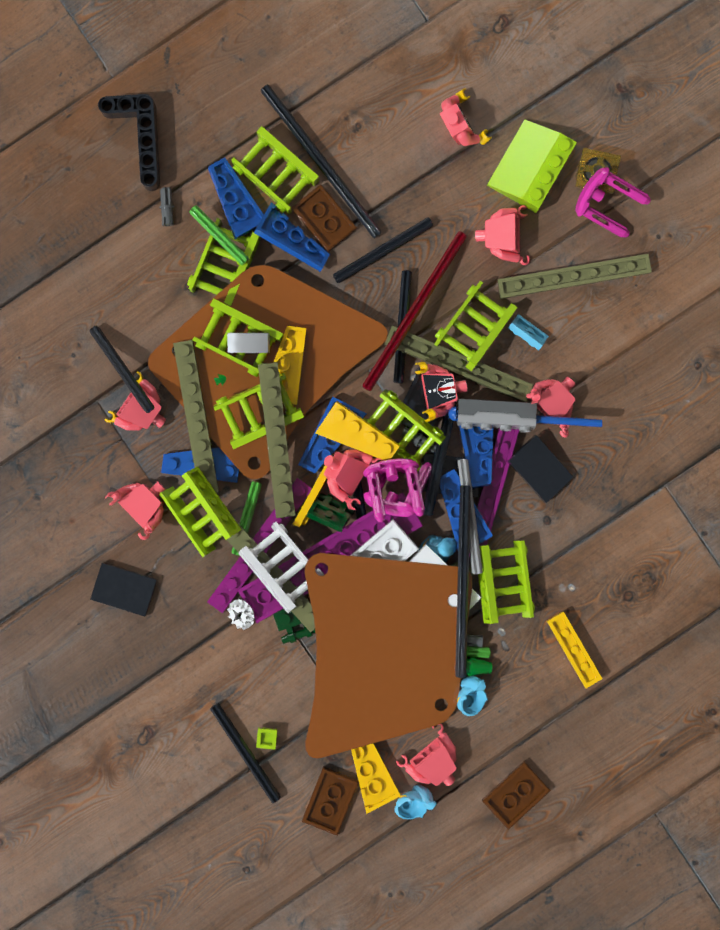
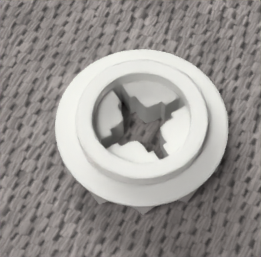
(247, 616)

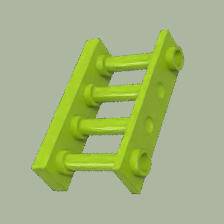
(293, 164)
(251, 244)
(236, 319)
(482, 341)
(256, 429)
(434, 433)
(211, 503)
(489, 592)

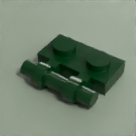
(326, 514)
(287, 621)

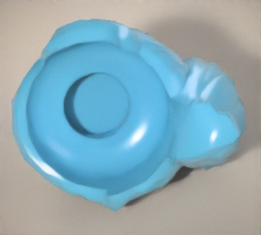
(441, 546)
(472, 696)
(414, 803)

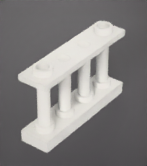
(262, 570)

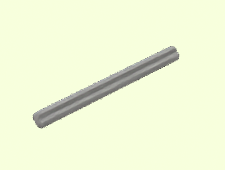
(474, 549)

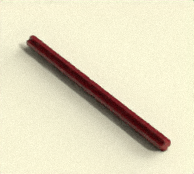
(414, 311)

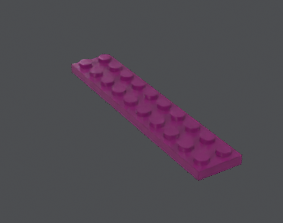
(339, 543)

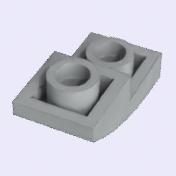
(248, 342)

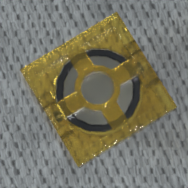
(588, 169)

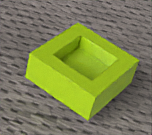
(266, 738)

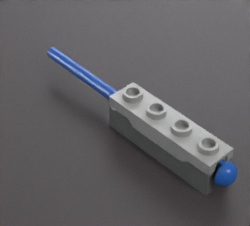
(507, 416)

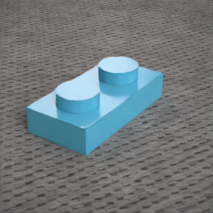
(528, 332)

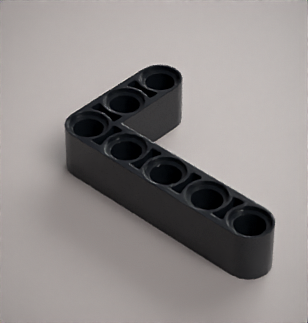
(144, 134)

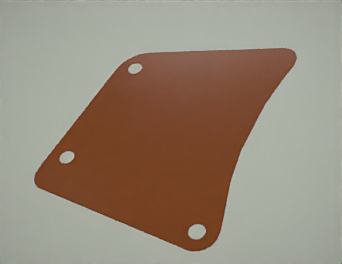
(333, 345)
(380, 649)

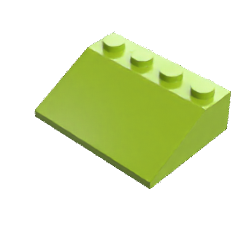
(531, 164)

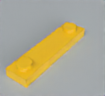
(302, 518)
(574, 649)

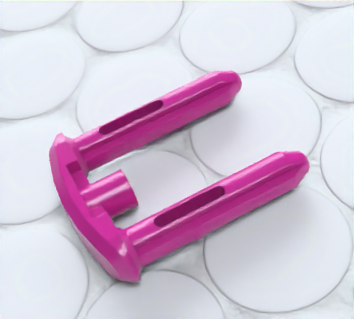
(592, 191)
(391, 468)
(400, 509)

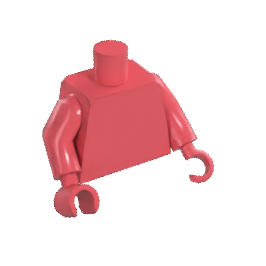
(503, 234)
(554, 399)
(345, 472)
(142, 504)
(434, 762)

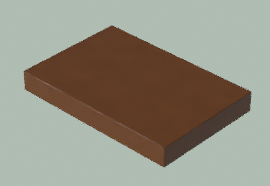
(324, 218)
(516, 795)
(330, 801)

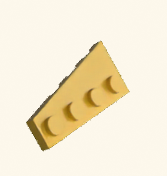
(290, 360)
(353, 431)
(374, 778)

